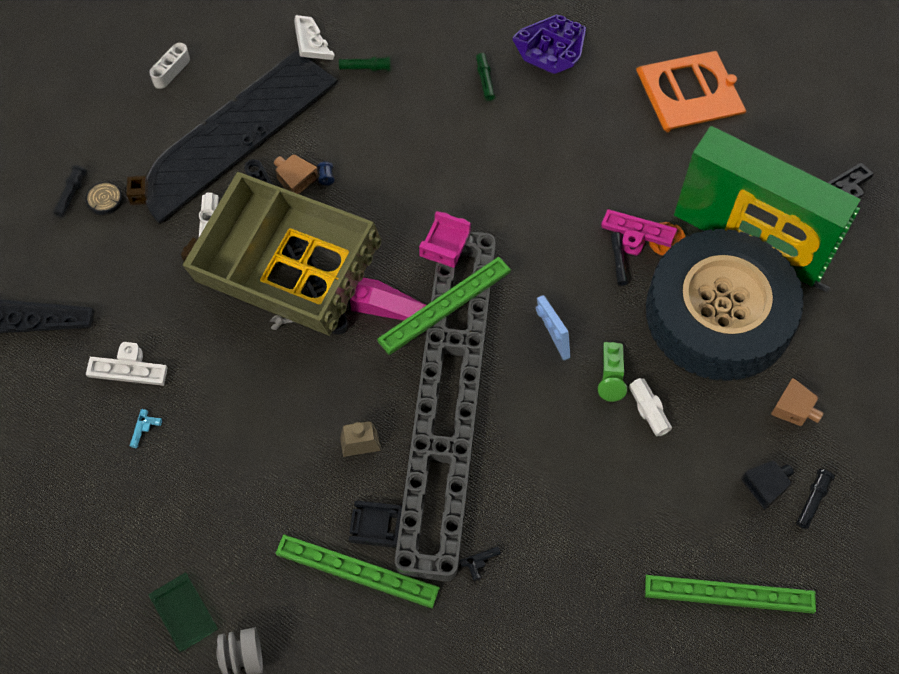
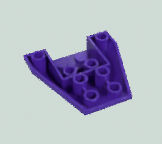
(551, 43)

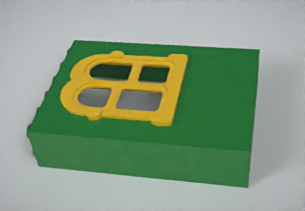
(732, 174)

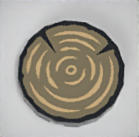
(104, 198)

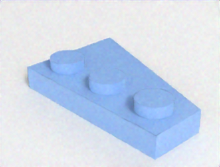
(555, 326)

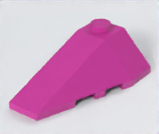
(382, 300)

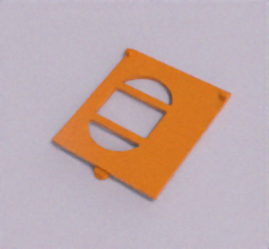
(681, 113)

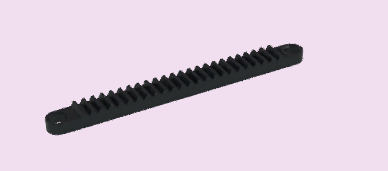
(296, 248)

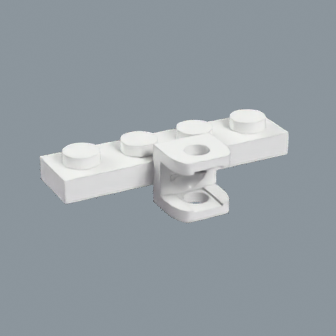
(127, 367)

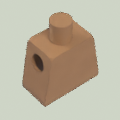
(295, 173)
(797, 404)

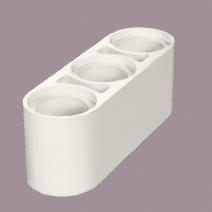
(169, 65)

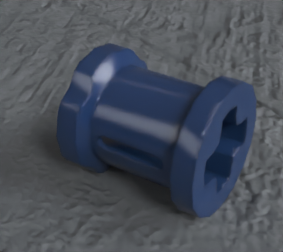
(325, 173)

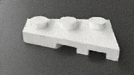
(310, 40)

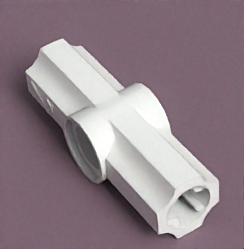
(209, 204)
(650, 407)

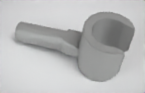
(279, 321)

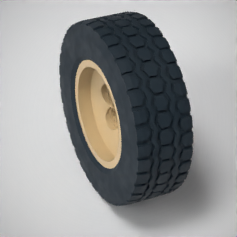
(745, 272)

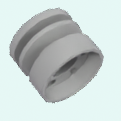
(240, 653)

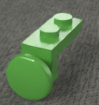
(612, 386)

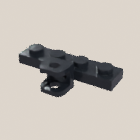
(851, 179)

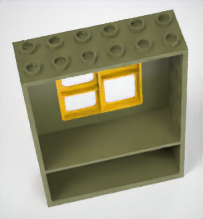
(248, 240)

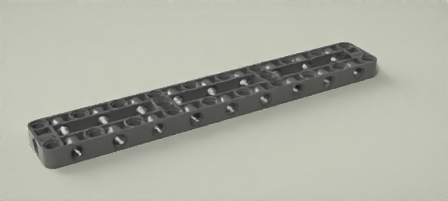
(408, 540)

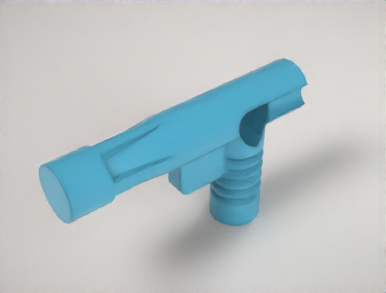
(143, 426)

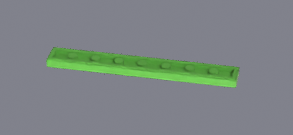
(443, 305)
(358, 571)
(730, 594)

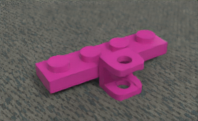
(637, 231)

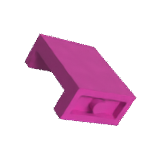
(445, 239)

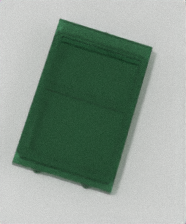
(183, 612)

